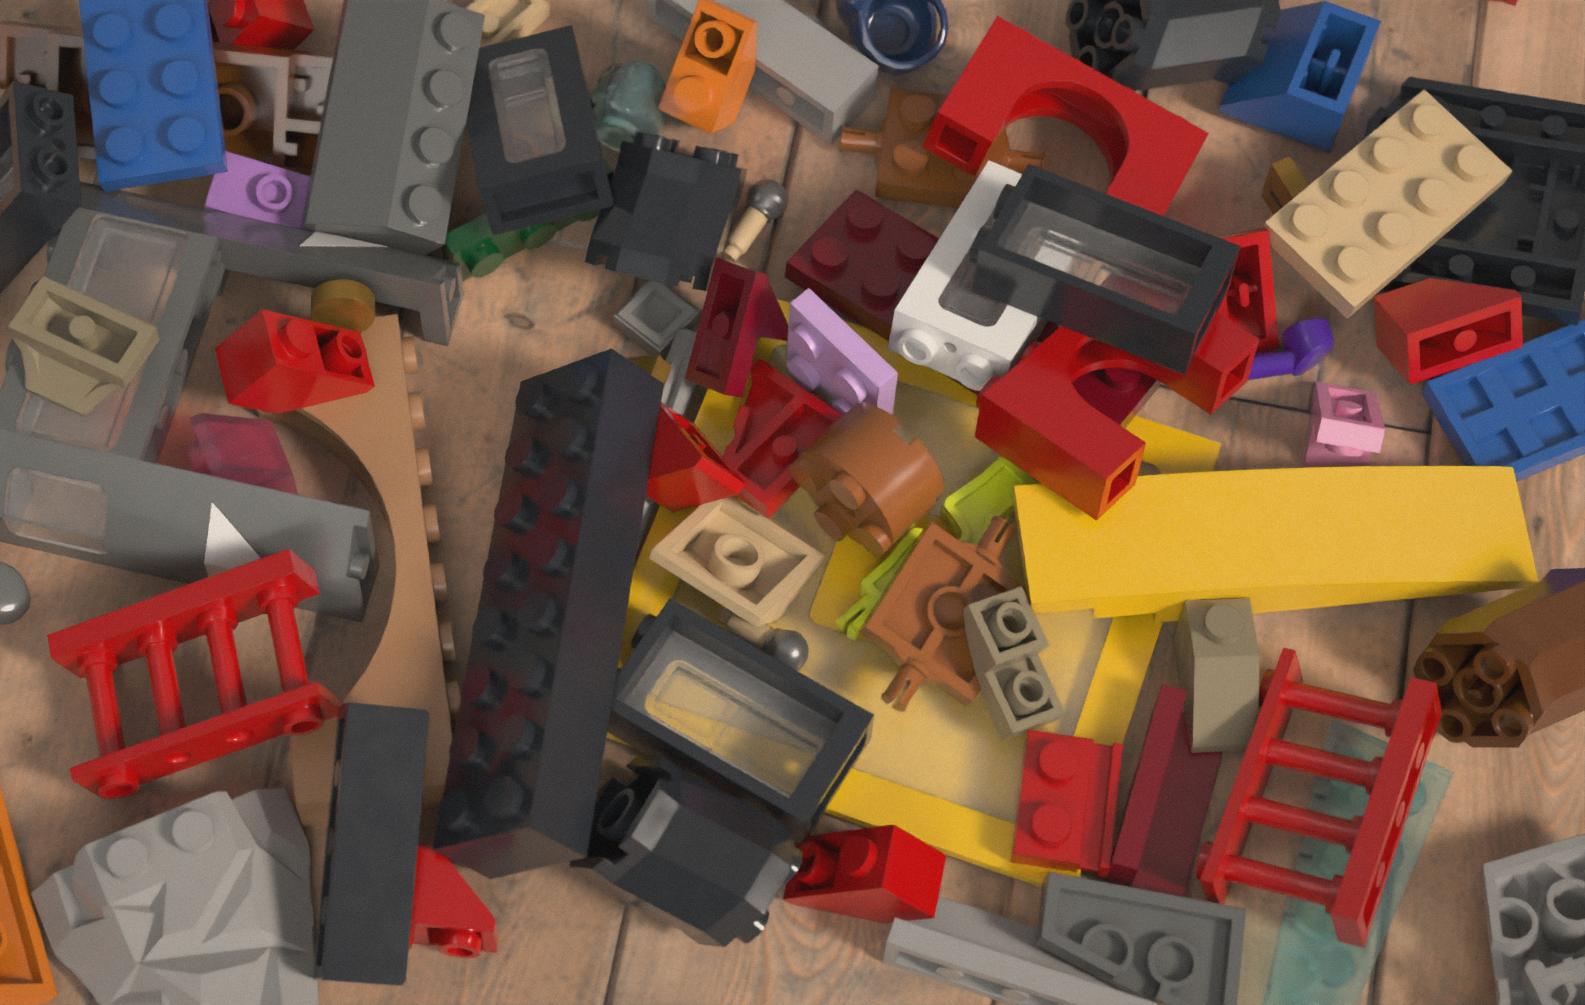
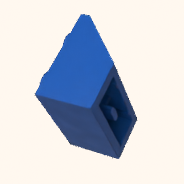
(1306, 74)

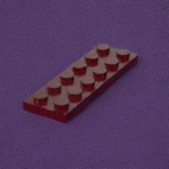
(870, 257)

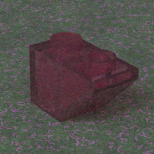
(240, 451)

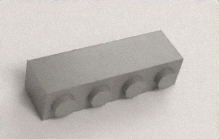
(797, 62)

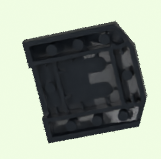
(1534, 224)

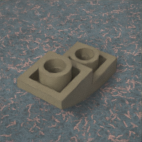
(1004, 652)

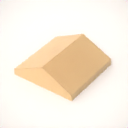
(739, 559)

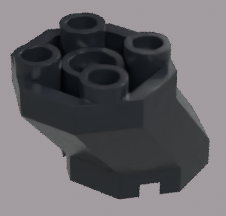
(1170, 40)
(667, 211)
(687, 853)

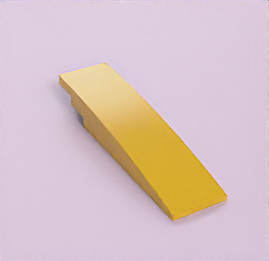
(1277, 539)

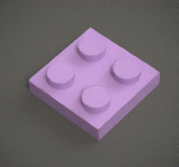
(835, 359)

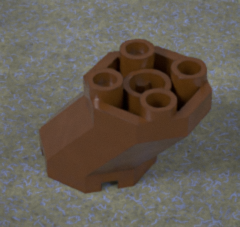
(1511, 663)

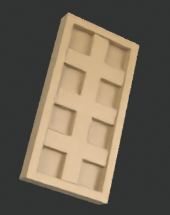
(1385, 203)

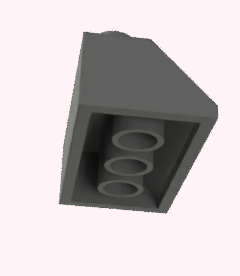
(394, 122)

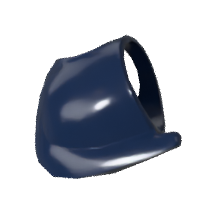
(895, 32)

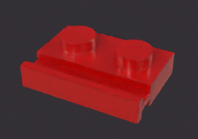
(1066, 803)

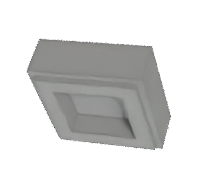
(655, 317)

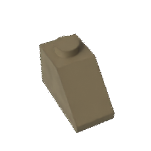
(1219, 671)

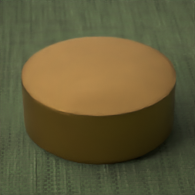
(343, 304)

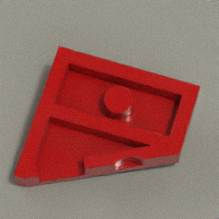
(771, 434)

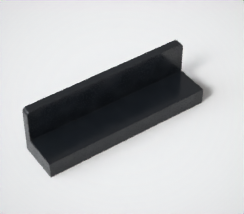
(371, 844)

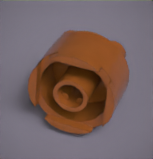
(868, 479)

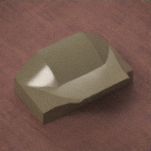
(78, 346)

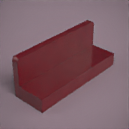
(1164, 804)

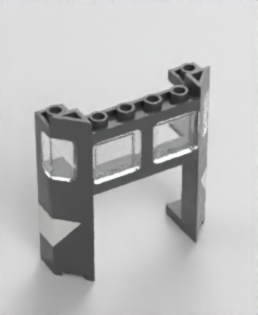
(95, 480)

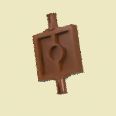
(911, 171)
(923, 607)

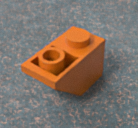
(712, 68)

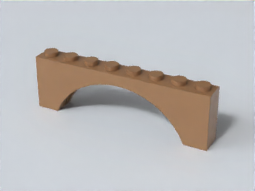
(377, 443)

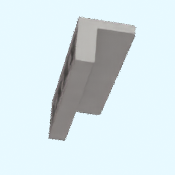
(994, 960)

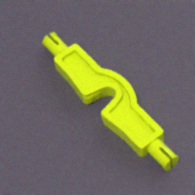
(968, 516)

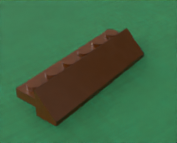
(266, 94)

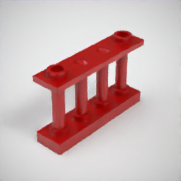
(154, 631)
(1367, 839)

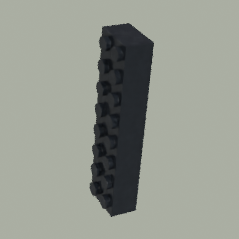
(550, 619)

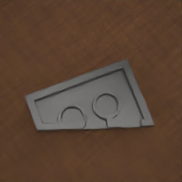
(1144, 940)

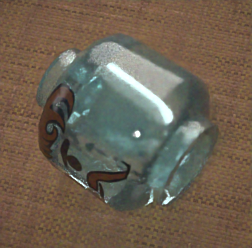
(628, 102)

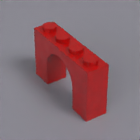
(1025, 77)
(1069, 445)

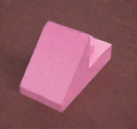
(1343, 427)

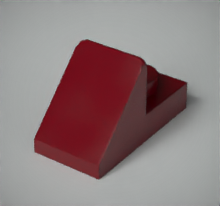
(734, 315)

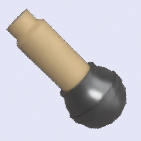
(765, 202)
(781, 644)

